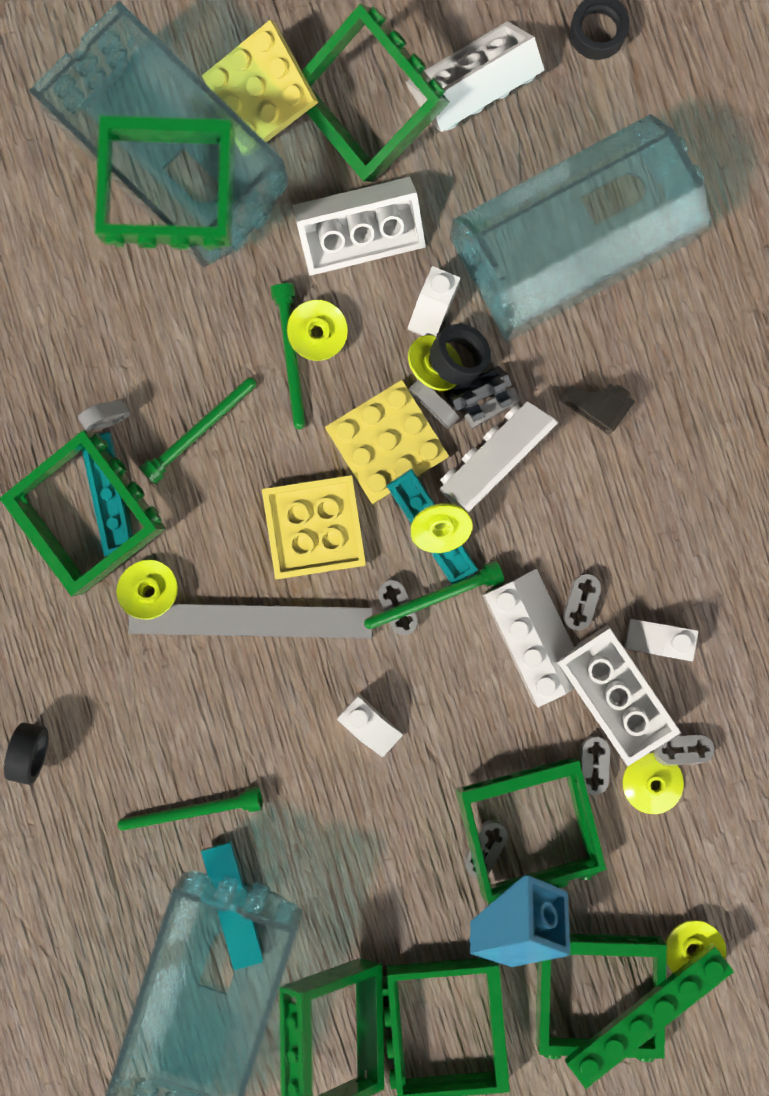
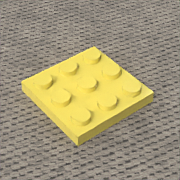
(262, 82)
(386, 440)
(313, 527)

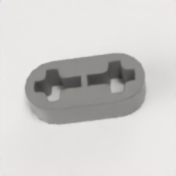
(434, 404)
(492, 409)
(103, 415)
(402, 598)
(589, 602)
(684, 756)
(602, 763)
(494, 849)

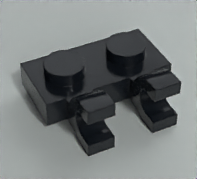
(487, 385)

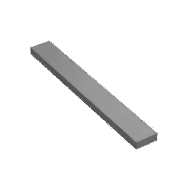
(257, 621)

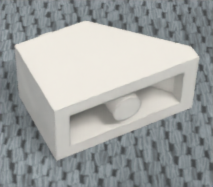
(433, 302)
(661, 639)
(369, 725)

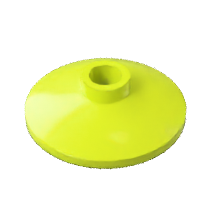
(317, 315)
(422, 367)
(441, 528)
(140, 578)
(638, 780)
(691, 933)

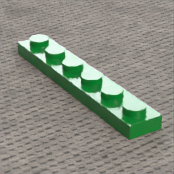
(649, 1016)

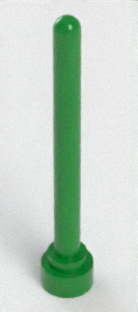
(283, 296)
(156, 467)
(489, 575)
(248, 800)

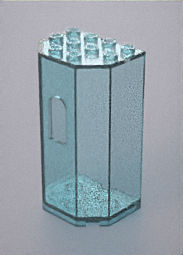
(133, 73)
(543, 253)
(191, 1035)

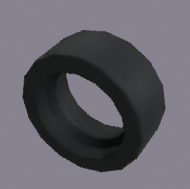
(590, 48)
(469, 338)
(26, 753)

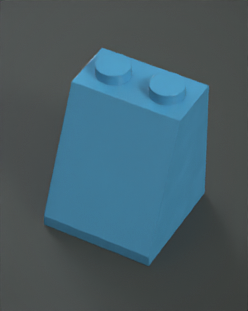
(523, 925)

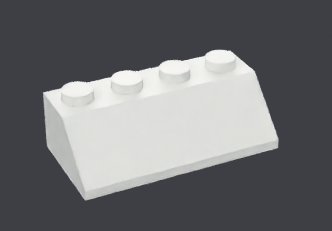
(482, 73)
(360, 225)
(497, 456)
(532, 635)
(618, 695)

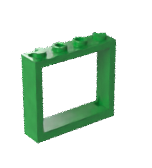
(412, 65)
(164, 131)
(45, 541)
(557, 875)
(599, 946)
(296, 1028)
(456, 1084)

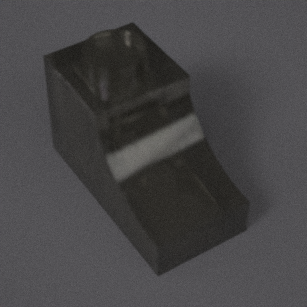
(601, 408)

